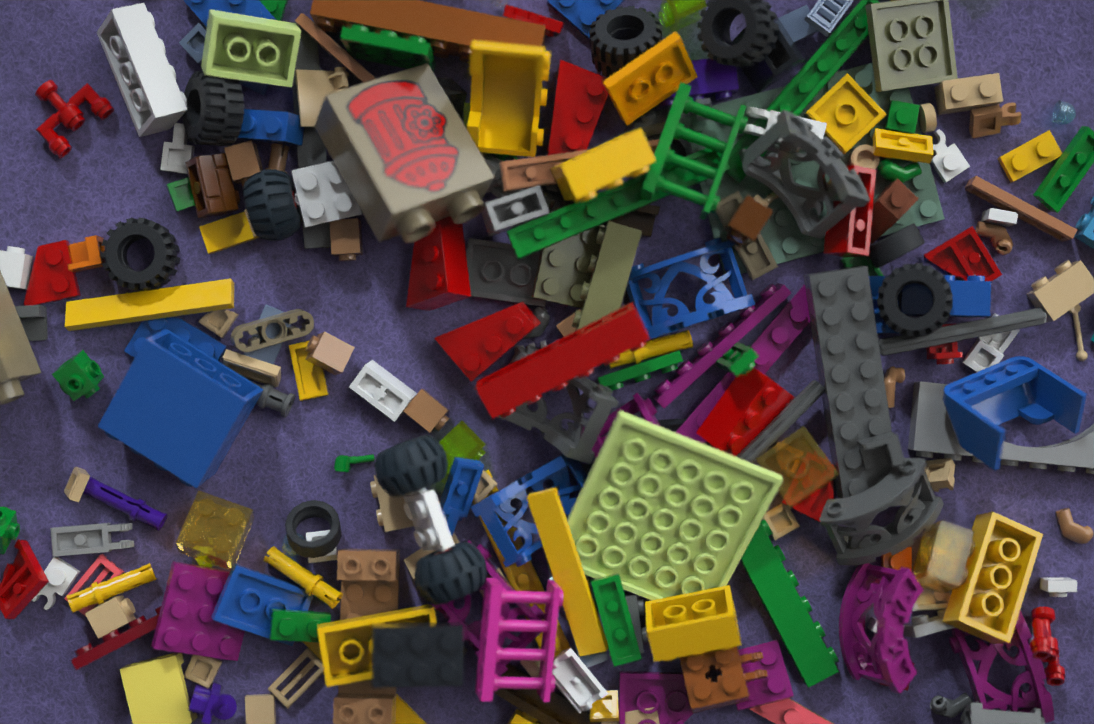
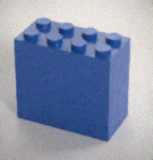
(179, 408)

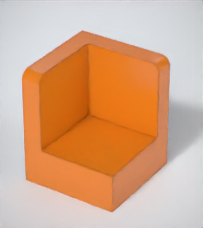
(86, 254)

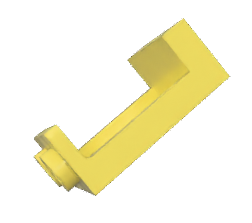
(157, 691)

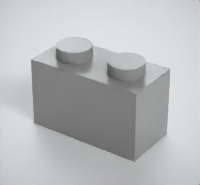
(514, 210)

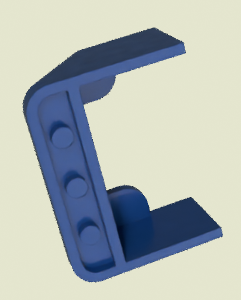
(1003, 393)

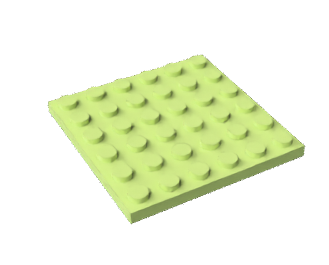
(667, 511)

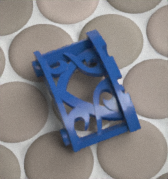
(723, 303)
(499, 504)

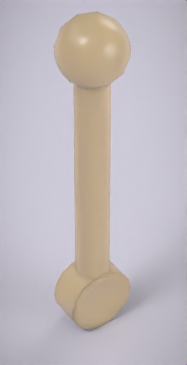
(1081, 354)

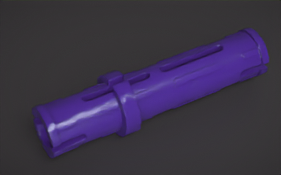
(134, 508)

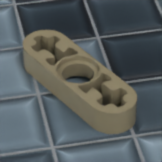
(250, 328)

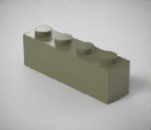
(609, 273)

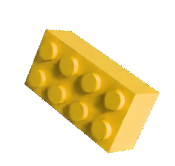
(995, 580)
(348, 642)

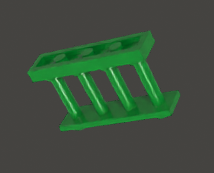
(674, 130)

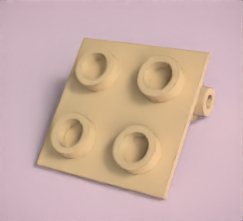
(312, 89)

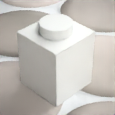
(15, 267)

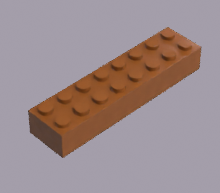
(444, 27)

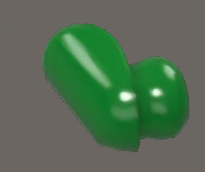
(892, 171)

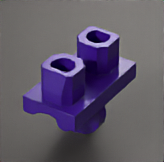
(210, 702)

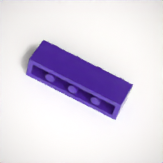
(712, 81)

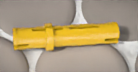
(656, 347)
(311, 583)
(99, 592)

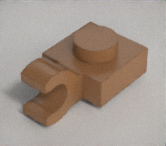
(989, 119)

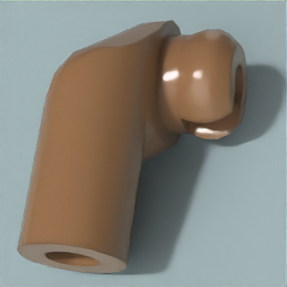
(998, 236)
(891, 377)
(1072, 530)

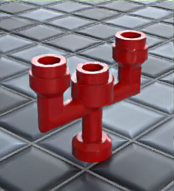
(68, 114)
(1045, 646)

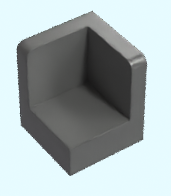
(34, 321)
(881, 450)

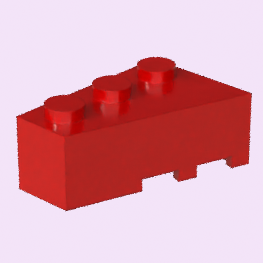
(439, 268)
(488, 339)
(743, 411)

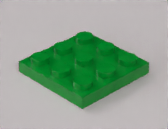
(387, 48)

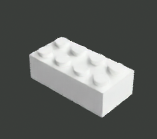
(142, 69)

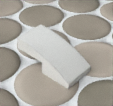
(989, 349)

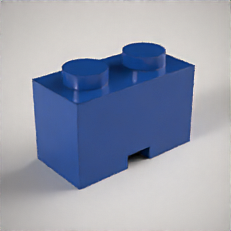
(271, 127)

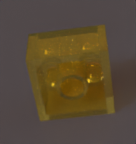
(801, 464)
(215, 530)
(943, 557)

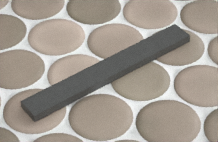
(312, 149)

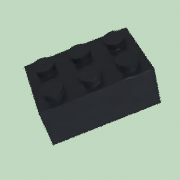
(417, 654)

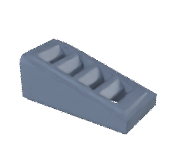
(831, 10)

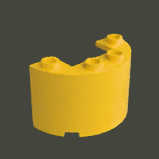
(507, 97)

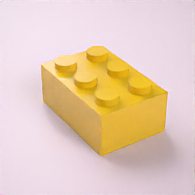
(603, 166)
(692, 623)

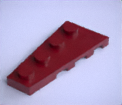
(115, 640)

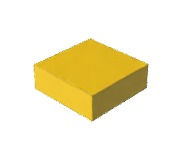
(606, 708)

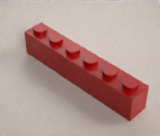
(563, 360)

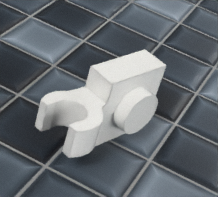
(177, 152)

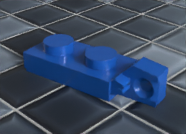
(460, 490)

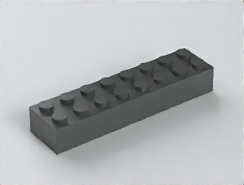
(848, 371)

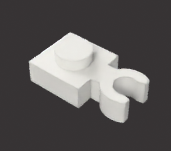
(947, 160)
(60, 578)

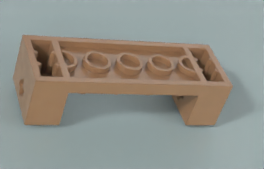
(368, 588)

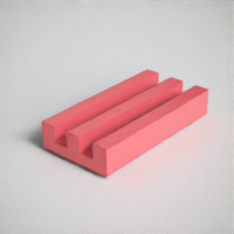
(109, 566)

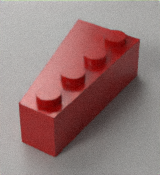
(577, 108)

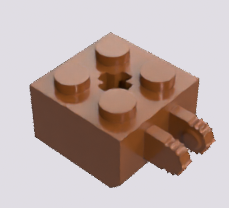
(730, 686)

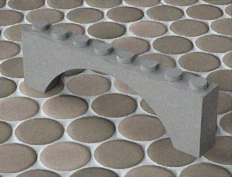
(933, 432)

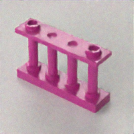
(493, 624)

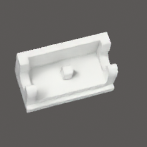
(382, 390)
(576, 681)

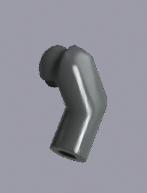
(543, 316)
(948, 707)

